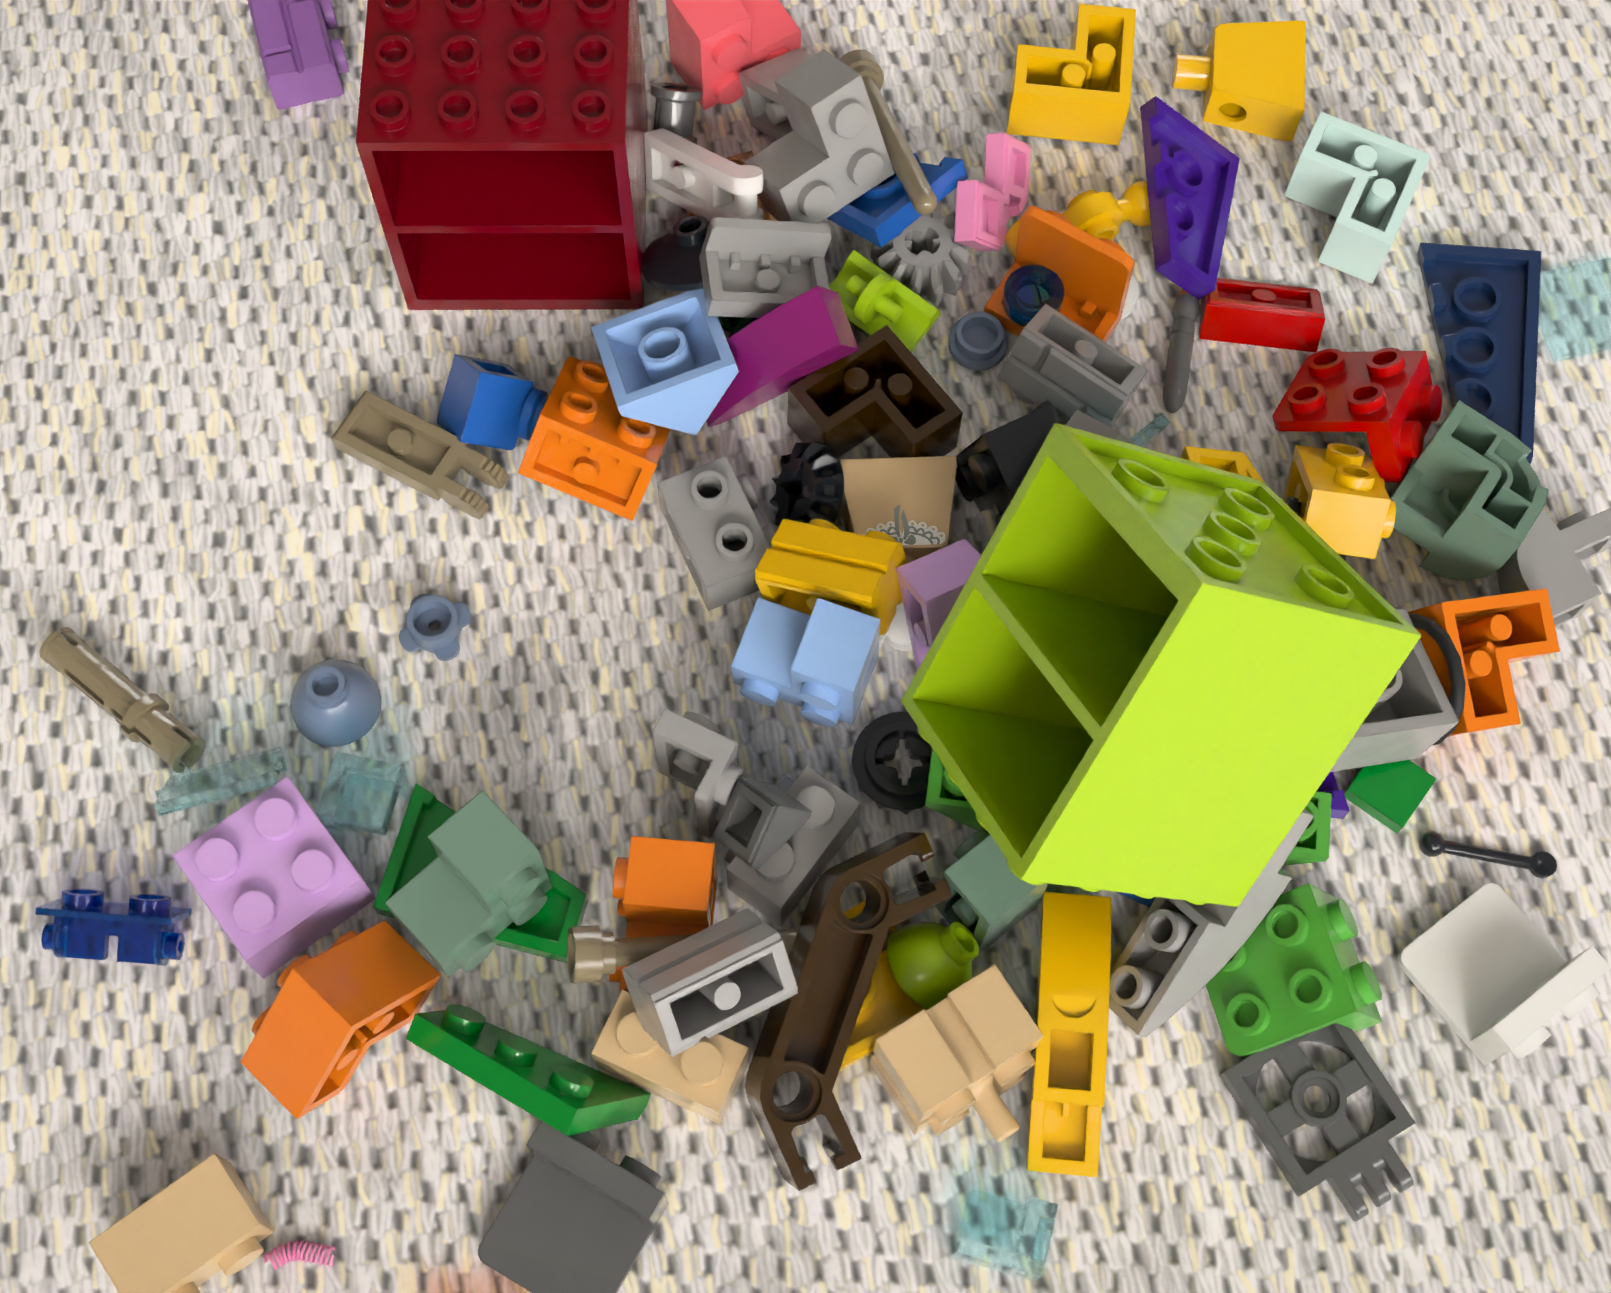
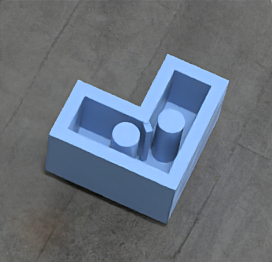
(808, 659)

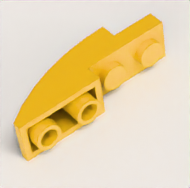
(1074, 1024)

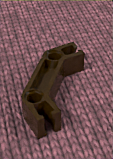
(832, 971)

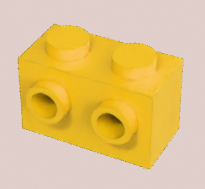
(1341, 497)

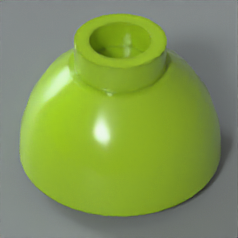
(931, 960)

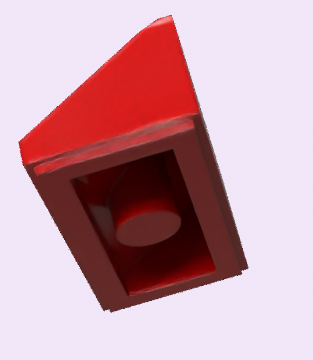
(1262, 315)

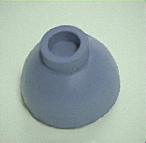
(335, 702)

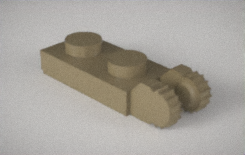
(416, 453)

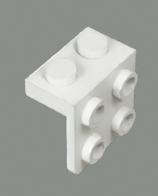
(1498, 975)

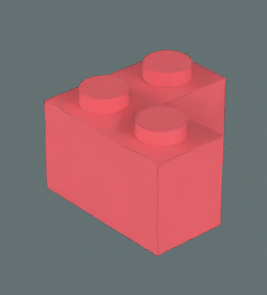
(724, 37)

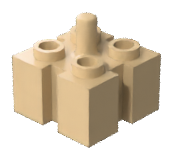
(959, 1057)

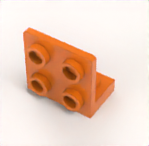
(589, 447)

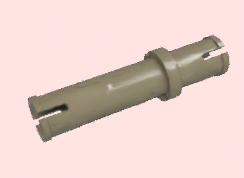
(141, 714)

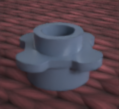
(430, 609)

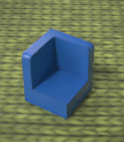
(483, 402)

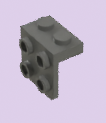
(573, 1217)

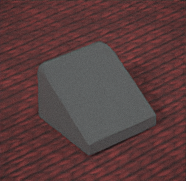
(759, 820)

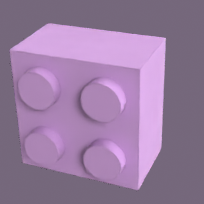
(273, 878)

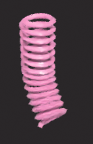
(299, 1257)

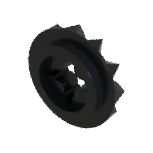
(820, 471)
(879, 744)

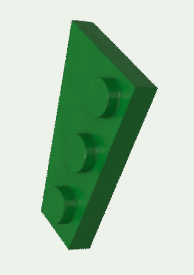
(413, 851)
(525, 1073)

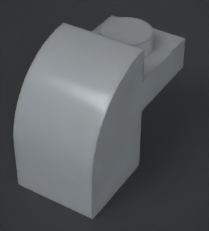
(1553, 559)

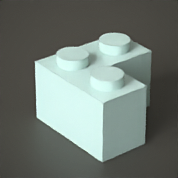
(1361, 182)

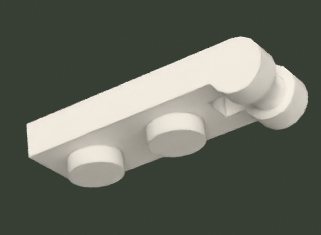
(700, 178)

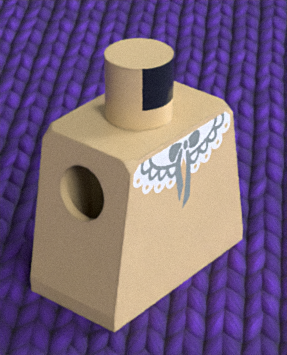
(901, 498)

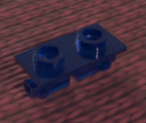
(86, 922)

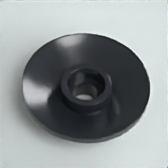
(673, 257)

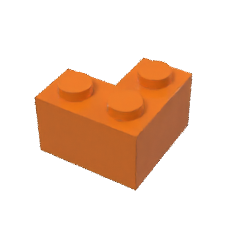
(1488, 637)
(664, 889)
(334, 1012)

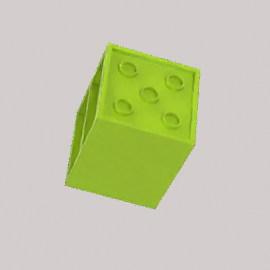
(1150, 673)

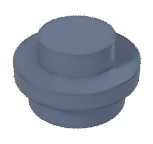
(978, 341)

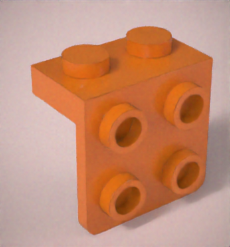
(1091, 269)

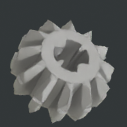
(925, 258)

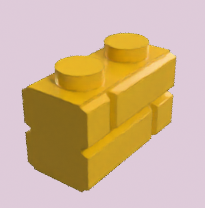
(832, 565)

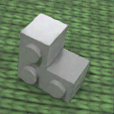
(832, 146)

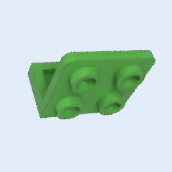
(1295, 976)

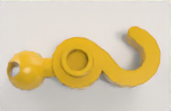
(1100, 213)

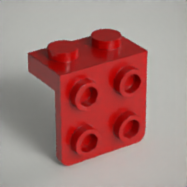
(1368, 392)

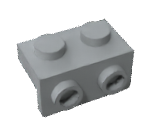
(760, 264)
(700, 758)

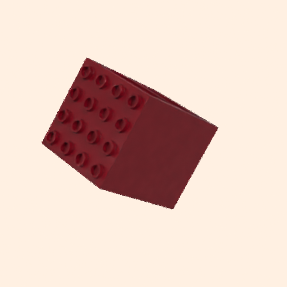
(507, 151)

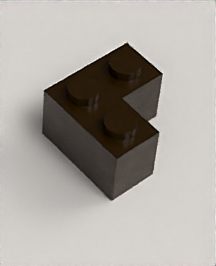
(879, 395)

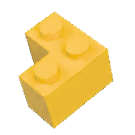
(1080, 89)

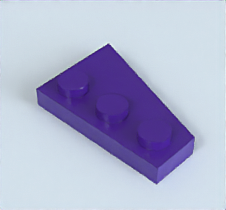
(1188, 197)

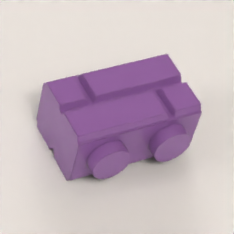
(297, 50)

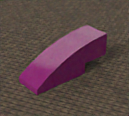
(784, 350)

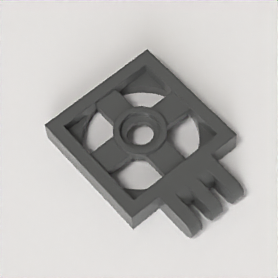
(1356, 1158)

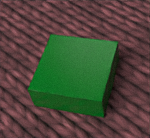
(1390, 791)

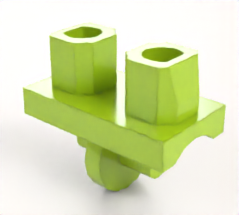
(878, 300)

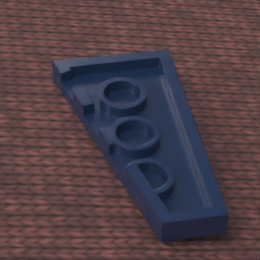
(1487, 329)

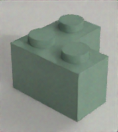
(474, 887)

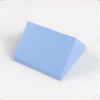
(667, 362)

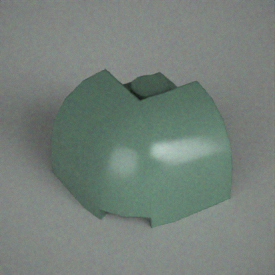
(1469, 497)

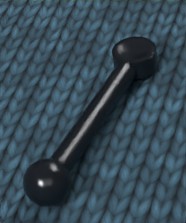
(1540, 864)

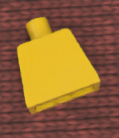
(1250, 77)

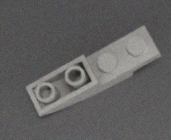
(1187, 944)

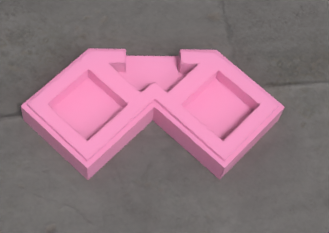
(987, 206)

